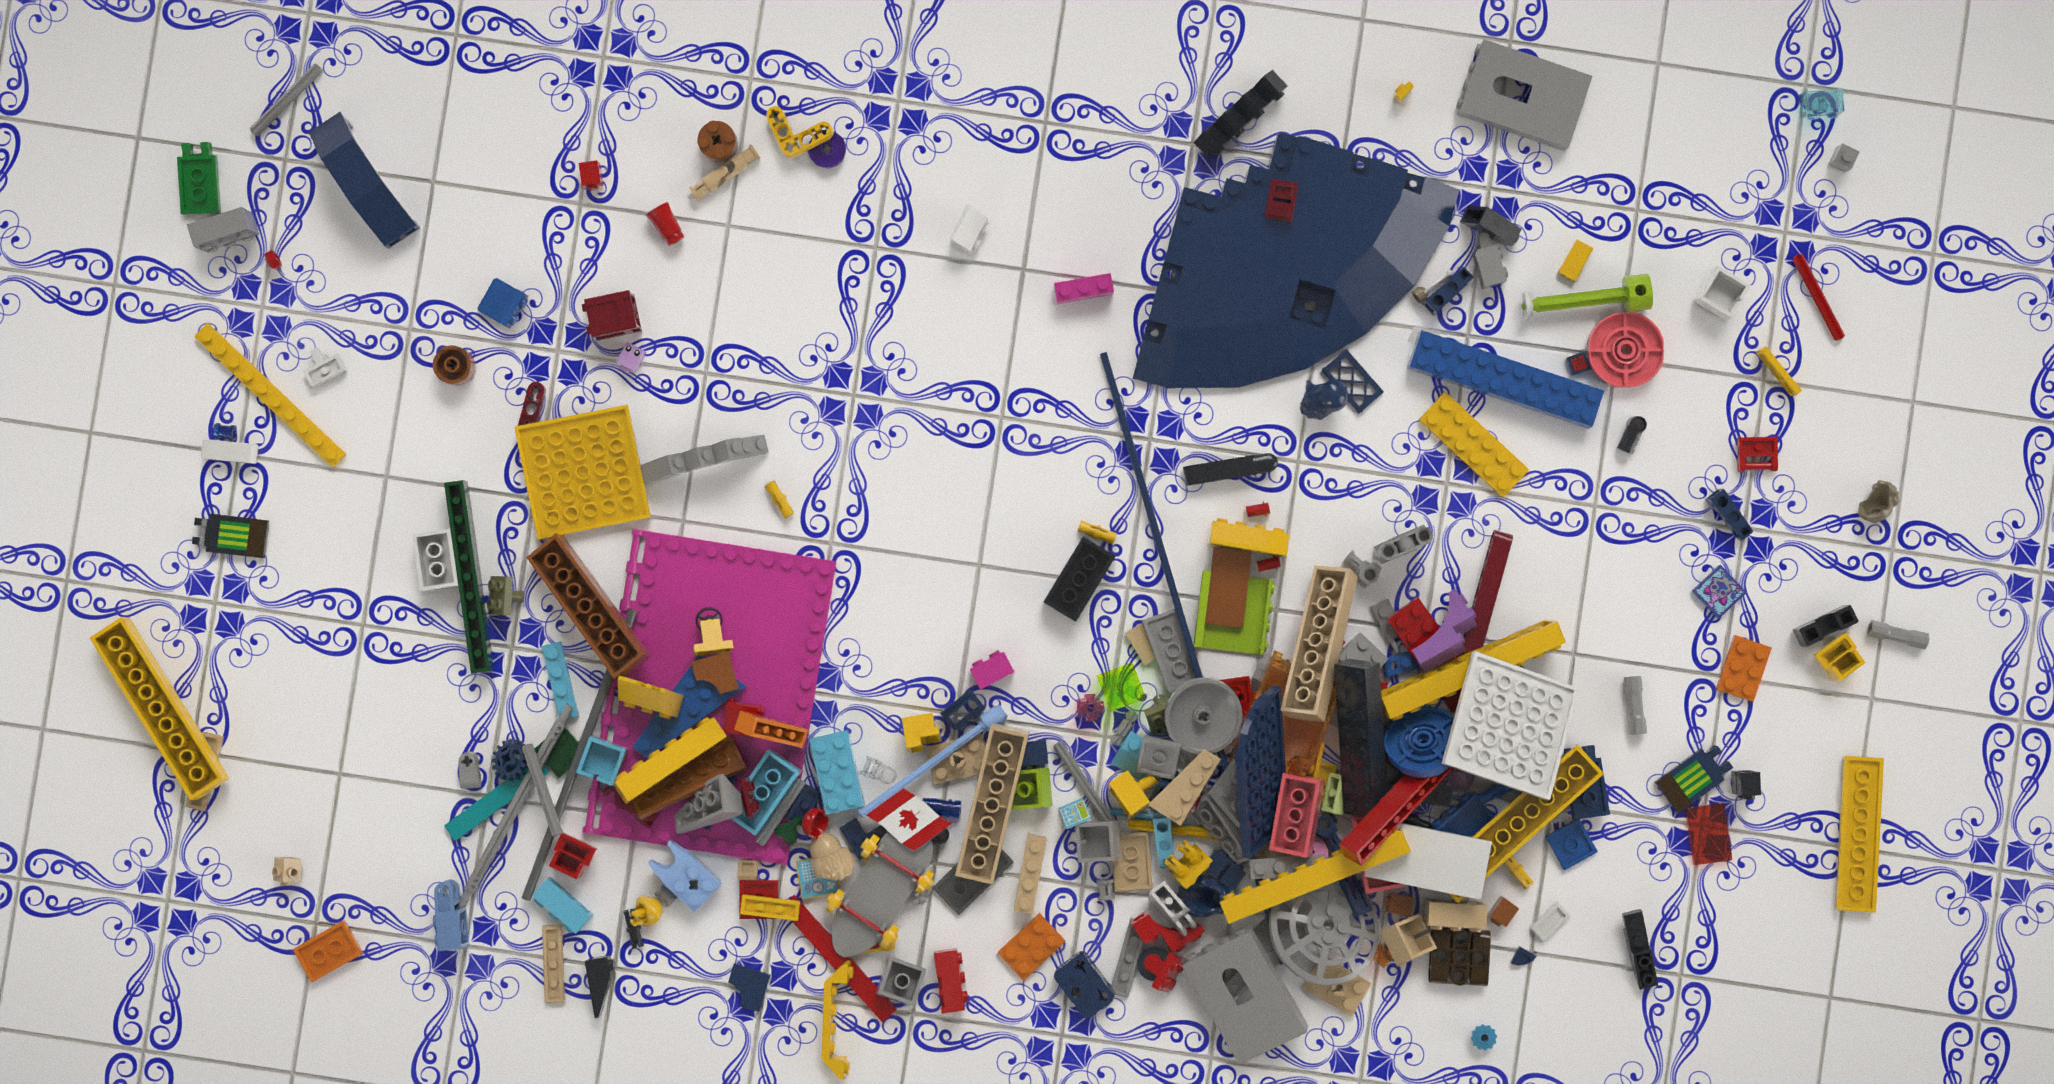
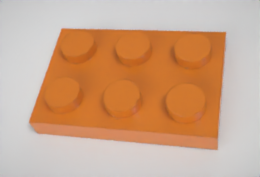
(1743, 668)
(1031, 946)
(328, 951)

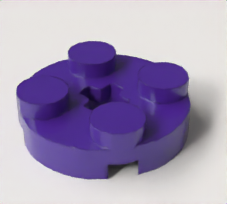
(835, 156)

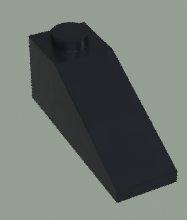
(599, 976)

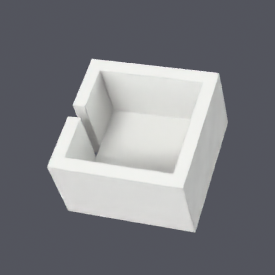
(1721, 291)

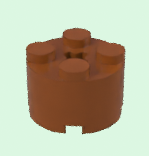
(713, 131)
(463, 371)

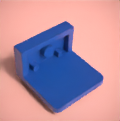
(502, 303)

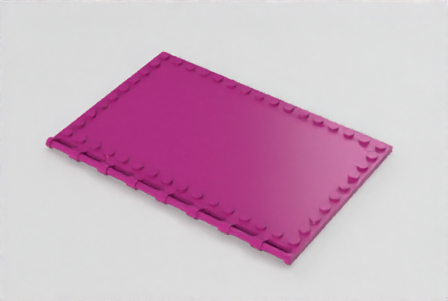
(777, 621)

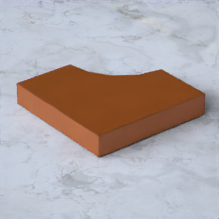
(718, 671)

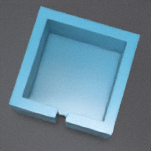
(603, 759)

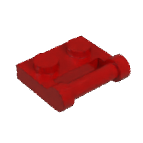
(1757, 448)

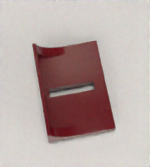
(1281, 210)
(746, 789)

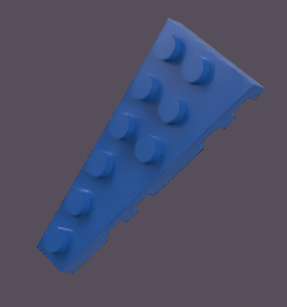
(698, 701)

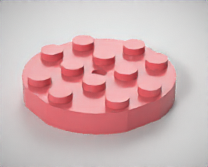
(1644, 348)

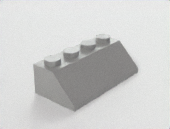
(1263, 934)

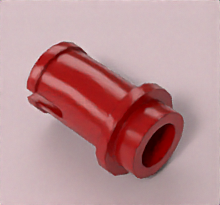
(1257, 510)
(1268, 564)

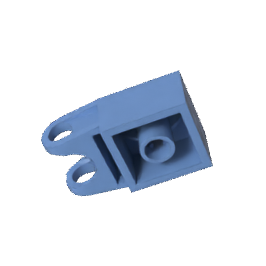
(449, 918)

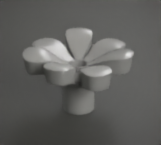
(920, 897)

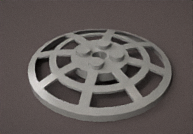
(1321, 937)

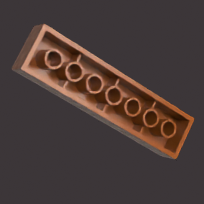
(588, 606)

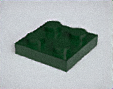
(562, 753)

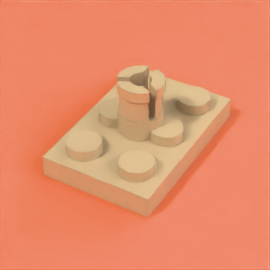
(961, 763)
(1343, 996)

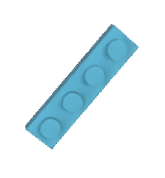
(559, 678)

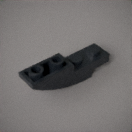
(1638, 949)

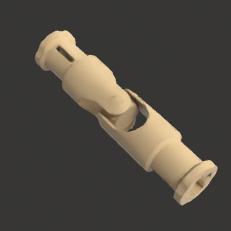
(716, 178)

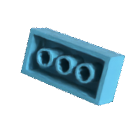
(837, 772)
(772, 781)

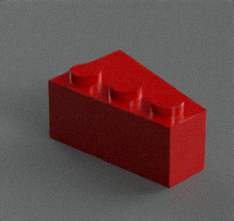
(950, 980)

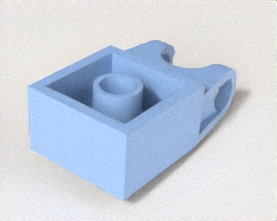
(680, 873)

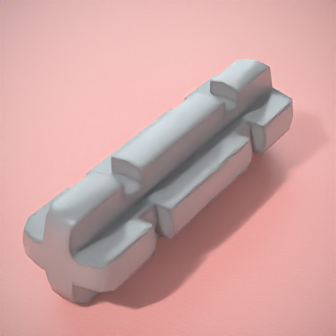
(1124, 728)

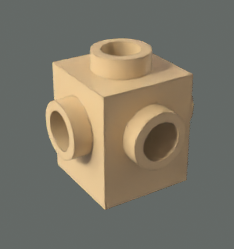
(287, 870)

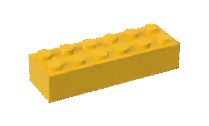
(672, 758)

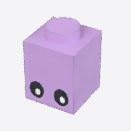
(630, 358)

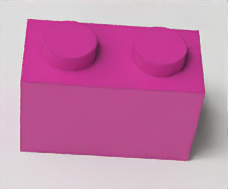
(992, 669)

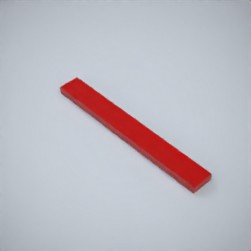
(860, 983)

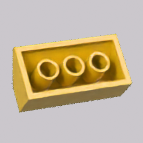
(1249, 538)

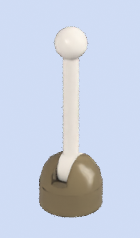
(1421, 294)

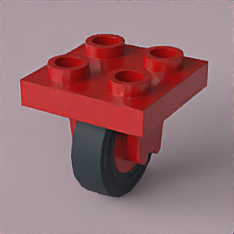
(1160, 967)

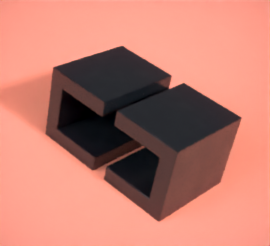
(1746, 783)

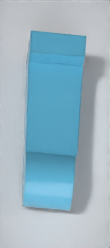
(1163, 837)

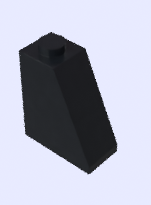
(1488, 221)

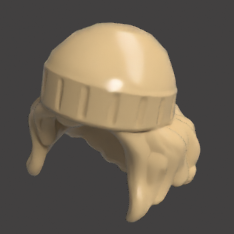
(830, 858)

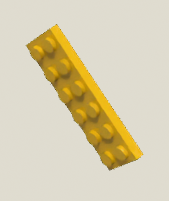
(1473, 444)

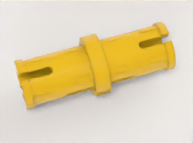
(779, 499)
(1097, 532)
(1516, 870)

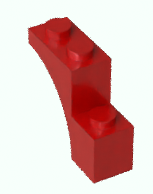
(1148, 930)

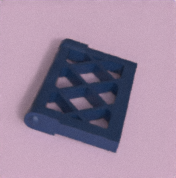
(1368, 380)

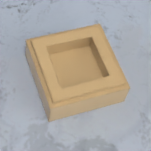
(747, 870)

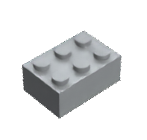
(223, 230)

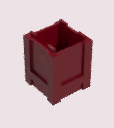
(612, 315)

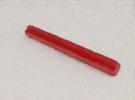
(1818, 297)

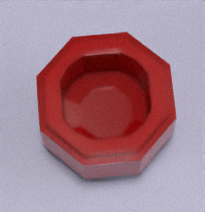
(272, 259)

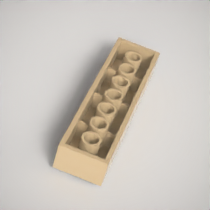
(1319, 643)
(992, 803)

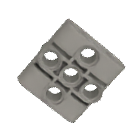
(1402, 544)

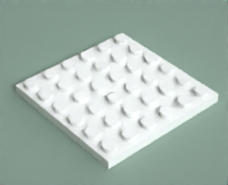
(1510, 725)

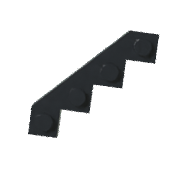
(1236, 118)

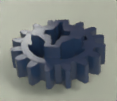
(509, 760)

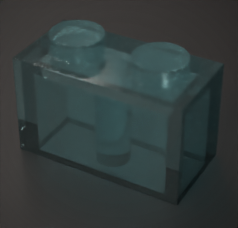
(1821, 103)

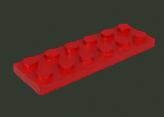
(1414, 627)

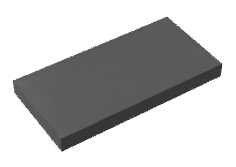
(960, 891)

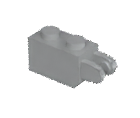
(1489, 263)
(1171, 907)

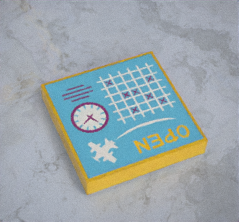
(810, 885)

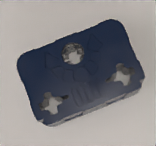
(1086, 978)

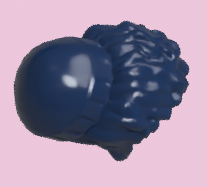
(1323, 399)
(1203, 897)

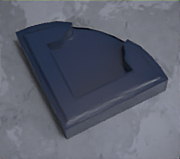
(1522, 957)

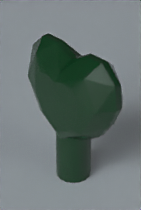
(788, 831)

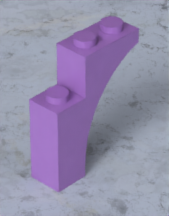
(1448, 639)

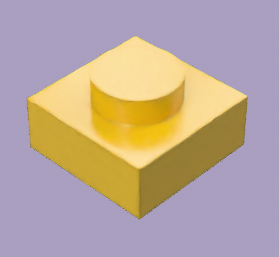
(1402, 91)

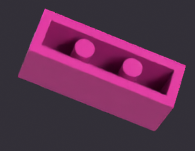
(1083, 288)

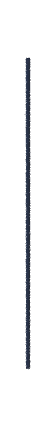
(1160, 547)

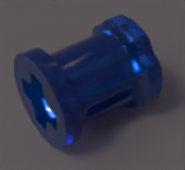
(225, 432)

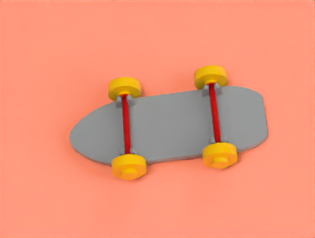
(878, 894)

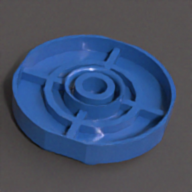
(1405, 738)

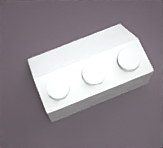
(435, 560)

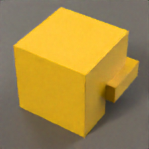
(1839, 657)
(920, 731)

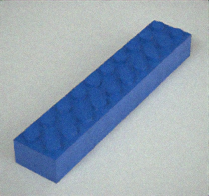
(1505, 379)

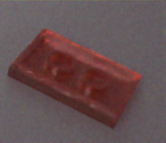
(1708, 833)

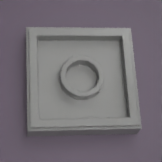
(1158, 757)

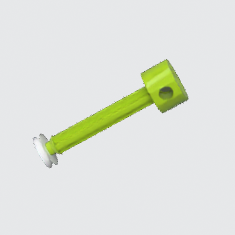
(1624, 294)

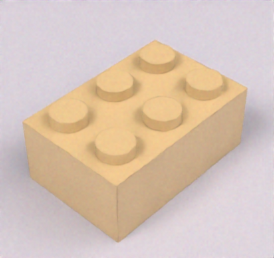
(1455, 915)

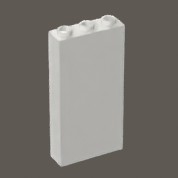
(1438, 862)

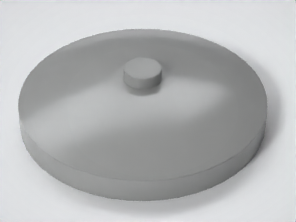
(1203, 715)

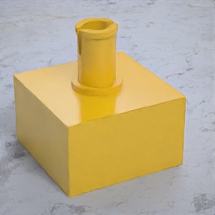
(1130, 793)

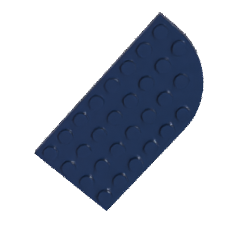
(1260, 770)

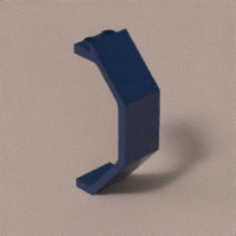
(361, 181)

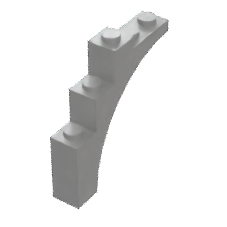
(703, 457)

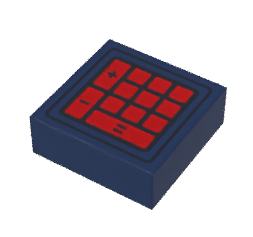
(1578, 363)

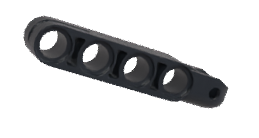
(1229, 468)

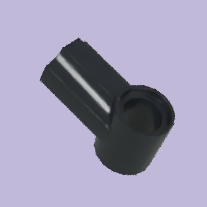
(1631, 436)

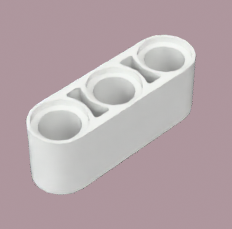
(229, 451)

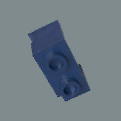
(946, 713)

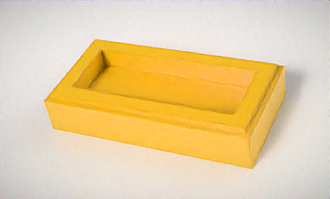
(1575, 260)

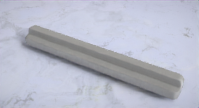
(780, 811)

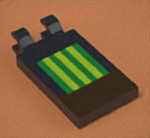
(233, 535)

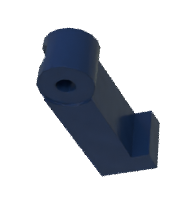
(1447, 291)
(1729, 514)

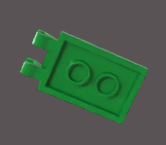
(198, 180)

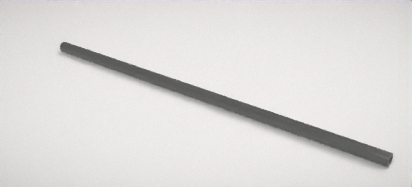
(571, 775)

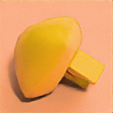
(647, 911)

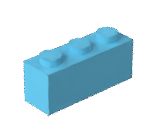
(562, 905)

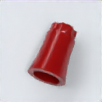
(665, 223)

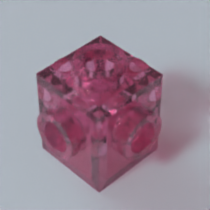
(1082, 704)

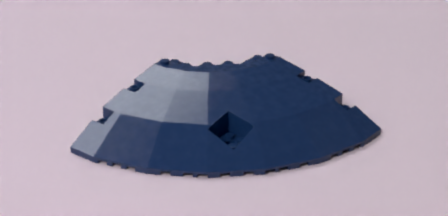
(1245, 278)

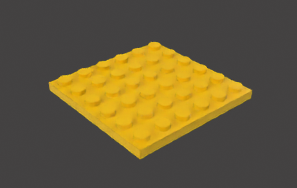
(582, 471)

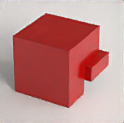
(732, 711)
(572, 856)

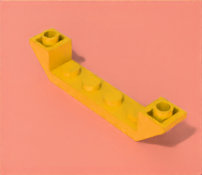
(836, 1063)

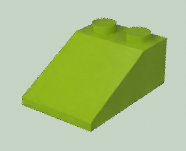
(1033, 789)

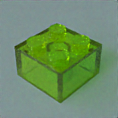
(1121, 686)

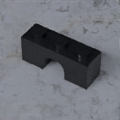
(1824, 625)

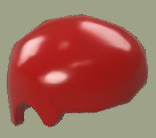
(814, 823)

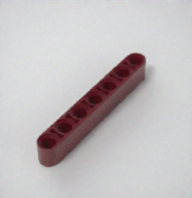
(1488, 589)

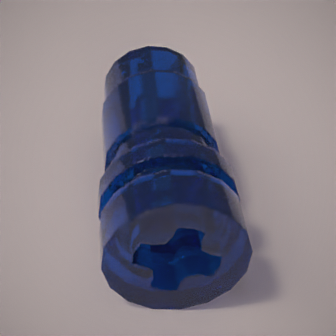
(944, 807)

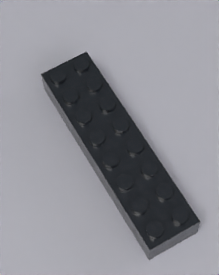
(1360, 735)

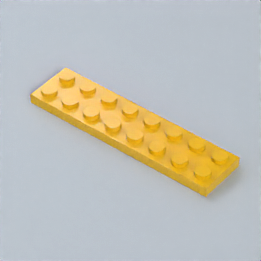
(1859, 834)

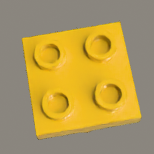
(1190, 865)

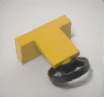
(711, 635)

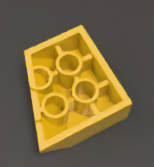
(649, 697)

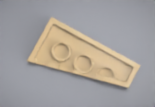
(1182, 793)

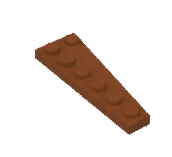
(721, 759)

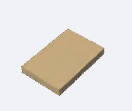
(1134, 869)

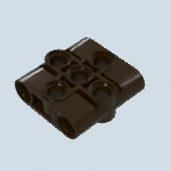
(1443, 970)

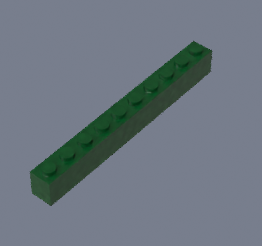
(469, 576)

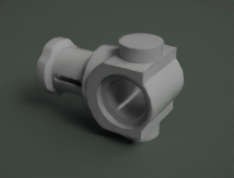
(1362, 567)

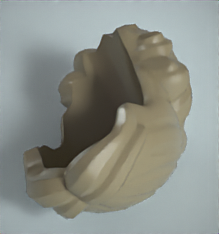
(1879, 503)

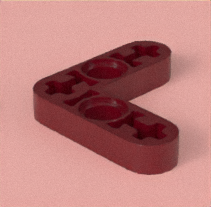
(525, 416)

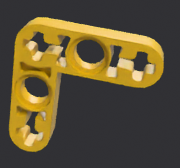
(790, 138)

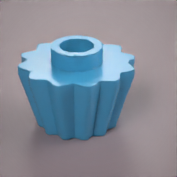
(1488, 1042)

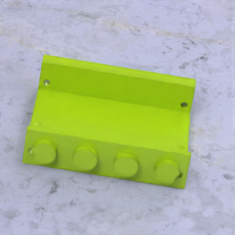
(1244, 640)

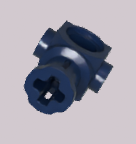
(1329, 831)

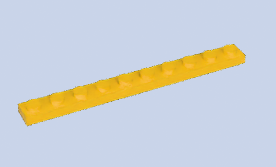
(270, 395)

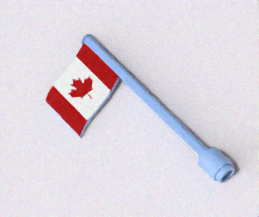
(907, 815)

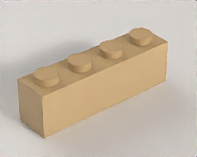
(1030, 873)

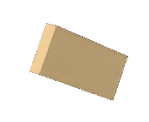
(1140, 642)

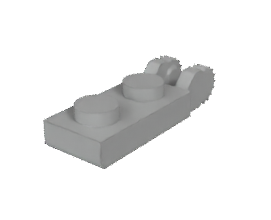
(1382, 611)

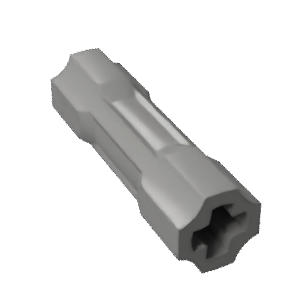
(1911, 637)
(1636, 719)

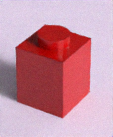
(591, 175)

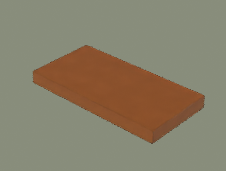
(1228, 587)

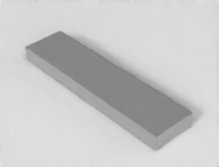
(1127, 962)

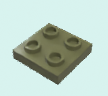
(502, 595)
(1156, 714)

